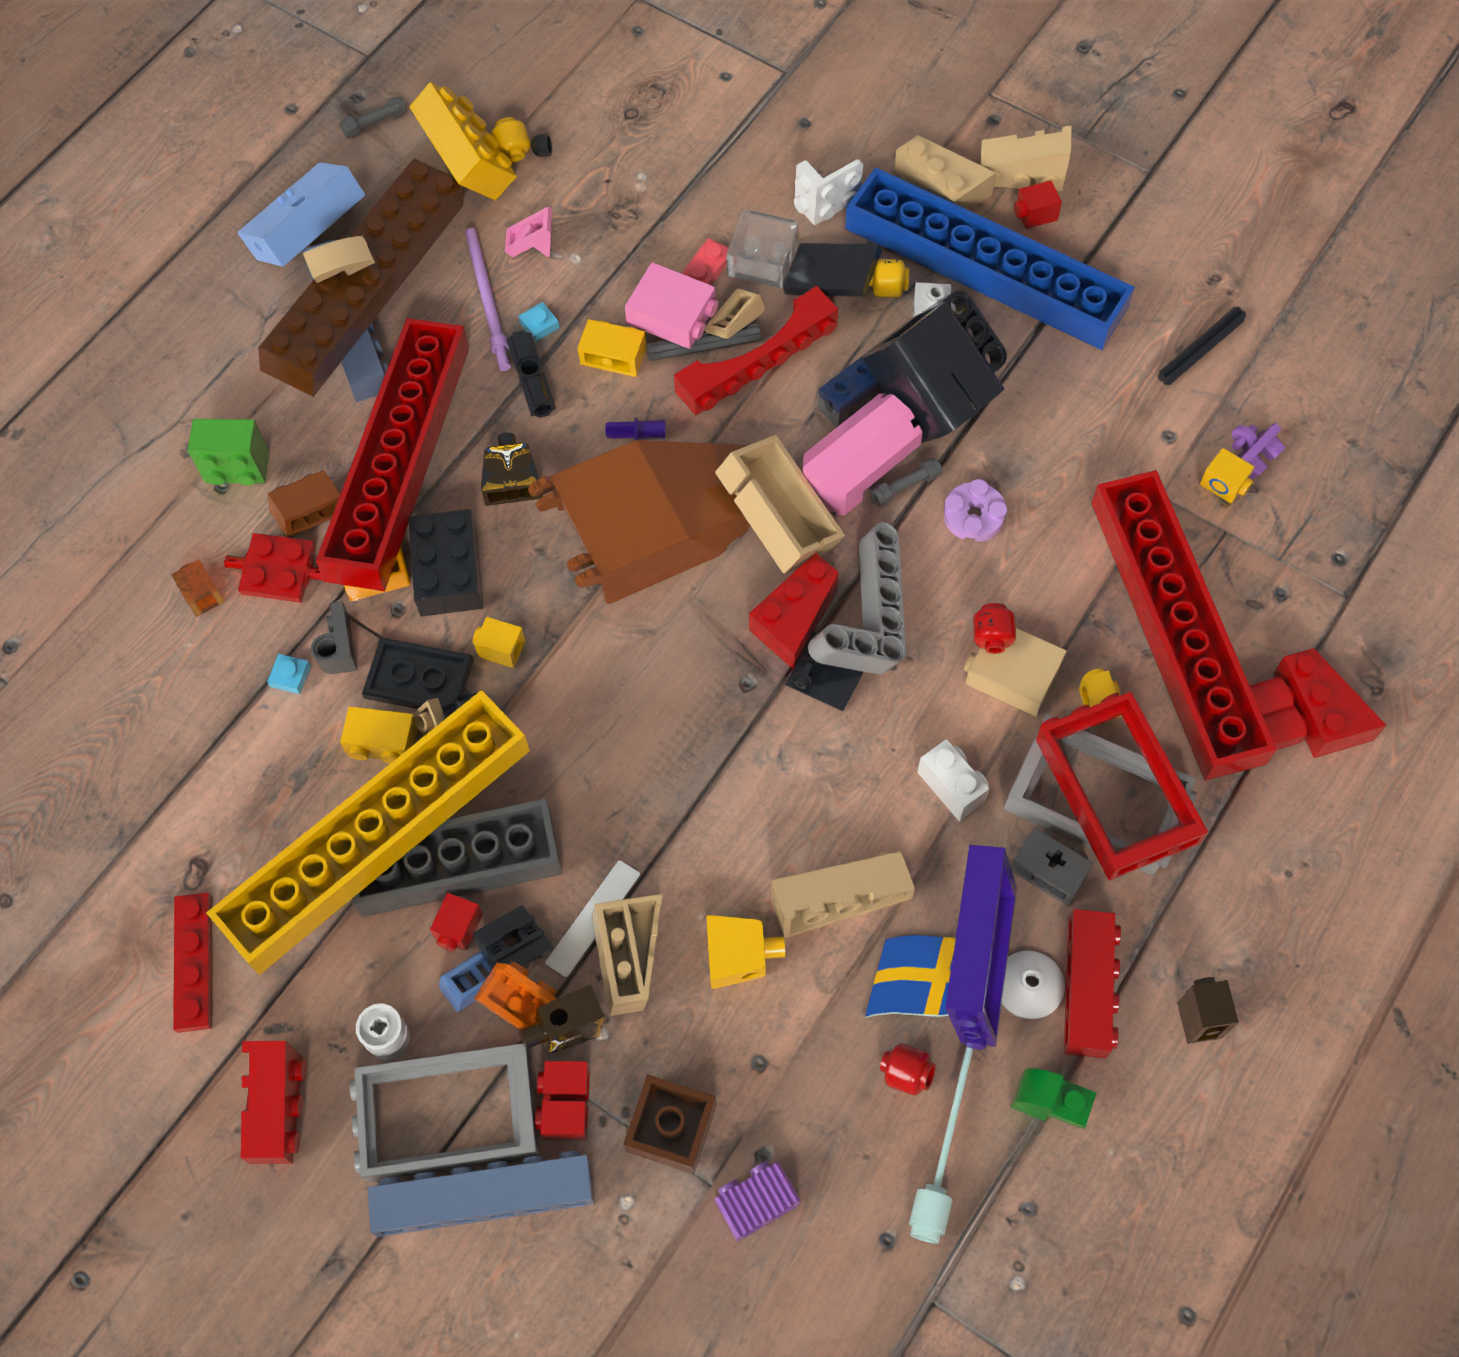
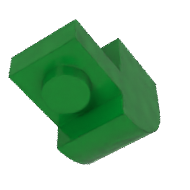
(1047, 1094)

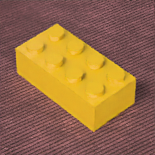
(463, 141)

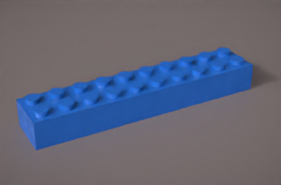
(989, 258)

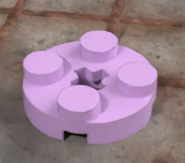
(977, 495)

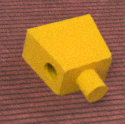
(739, 950)

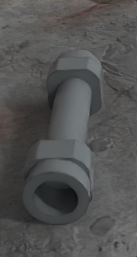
(394, 108)
(884, 492)

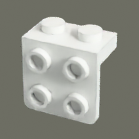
(824, 197)

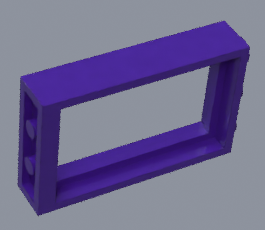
(981, 947)

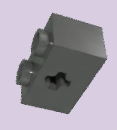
(1062, 880)

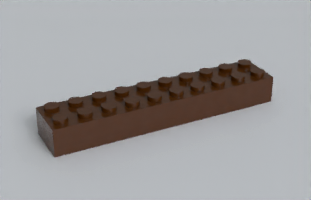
(339, 309)

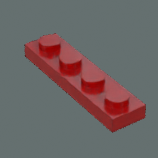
(192, 963)

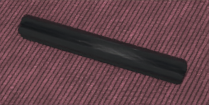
(1201, 345)

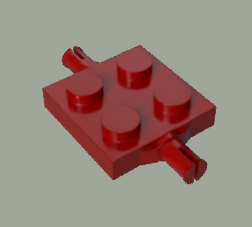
(276, 567)

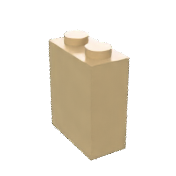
(1019, 673)

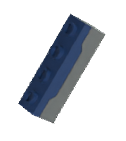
(848, 392)

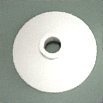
(1030, 1001)

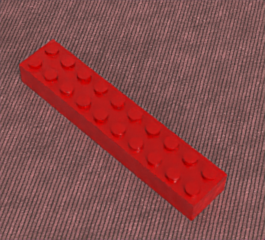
(393, 456)
(1182, 626)

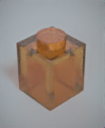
(197, 587)

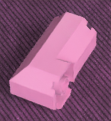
(860, 452)

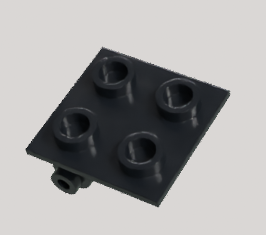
(823, 682)

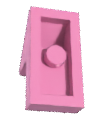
(529, 233)

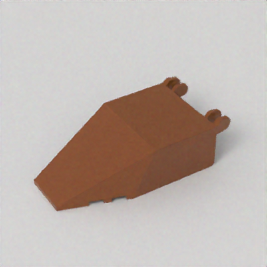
(645, 512)

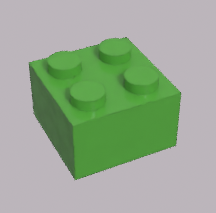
(228, 451)

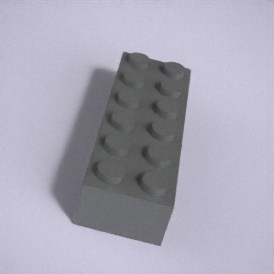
(468, 858)

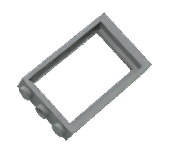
(1032, 768)
(522, 1108)

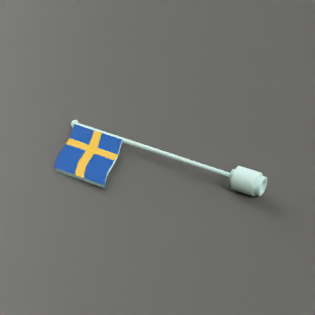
(915, 981)

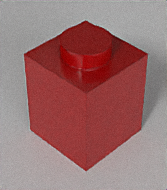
(1038, 204)
(456, 923)

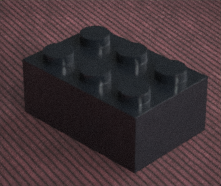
(445, 562)

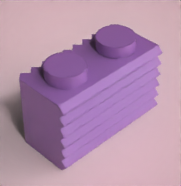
(756, 1200)

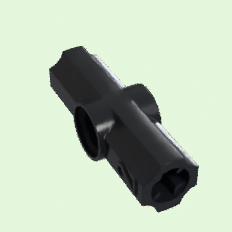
(534, 385)

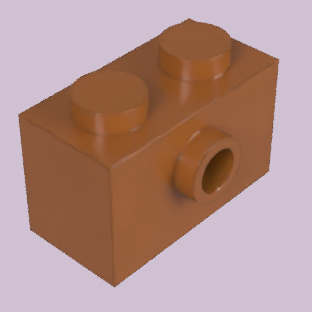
(303, 503)

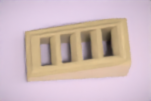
(739, 310)

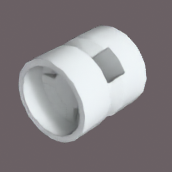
(383, 1031)

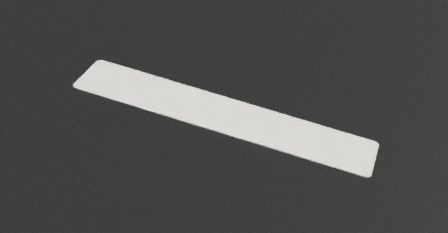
(581, 932)

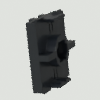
(517, 924)

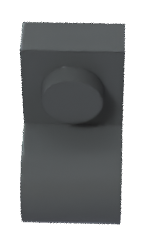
(337, 640)

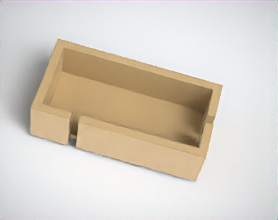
(779, 503)

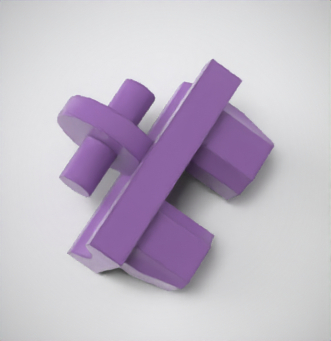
(1252, 444)

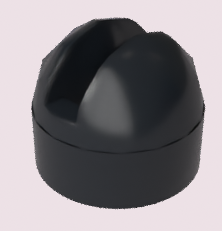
(542, 145)

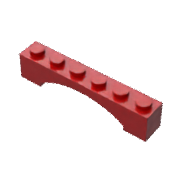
(708, 383)

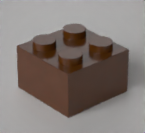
(670, 1124)

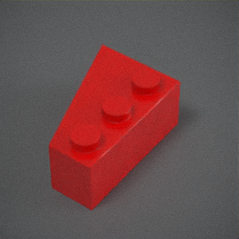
(794, 609)
(1332, 708)
(272, 1102)

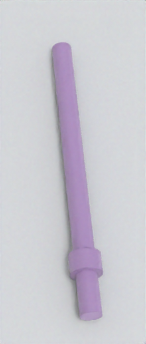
(498, 341)

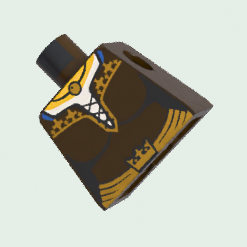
(507, 472)
(576, 1017)

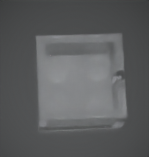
(762, 248)

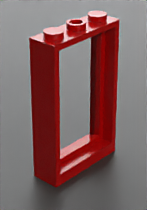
(1149, 850)

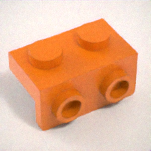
(513, 994)

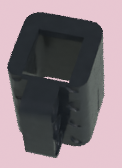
(939, 366)

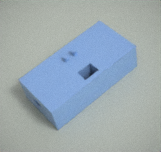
(301, 213)

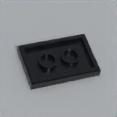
(833, 268)
(416, 673)

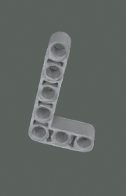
(882, 639)

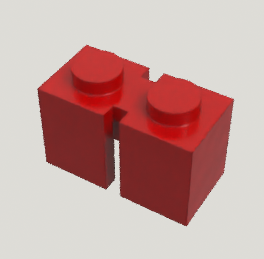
(567, 1116)

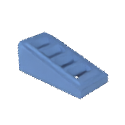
(457, 974)

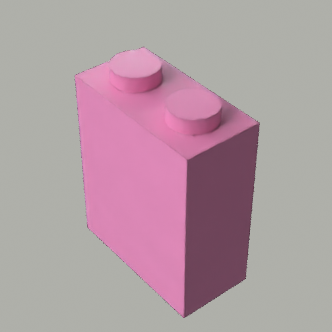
(671, 305)

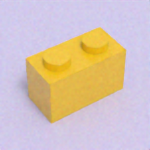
(612, 347)
(377, 734)

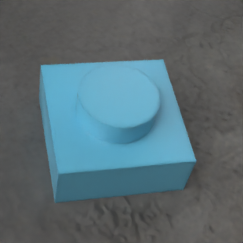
(539, 321)
(289, 674)

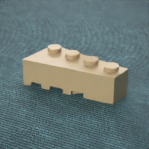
(840, 892)

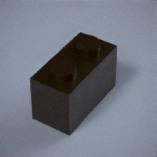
(1207, 1010)

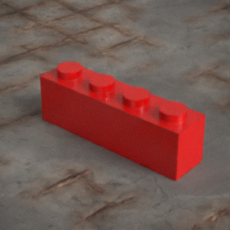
(1090, 984)

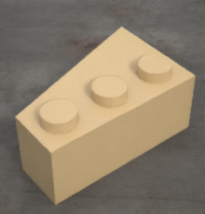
(1028, 159)
(944, 173)
(626, 947)

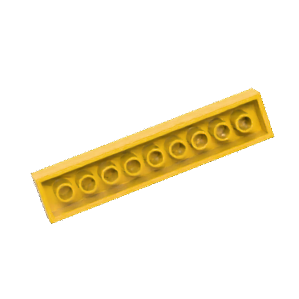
(368, 832)

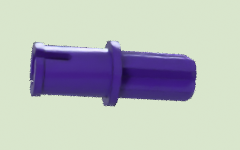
(638, 429)

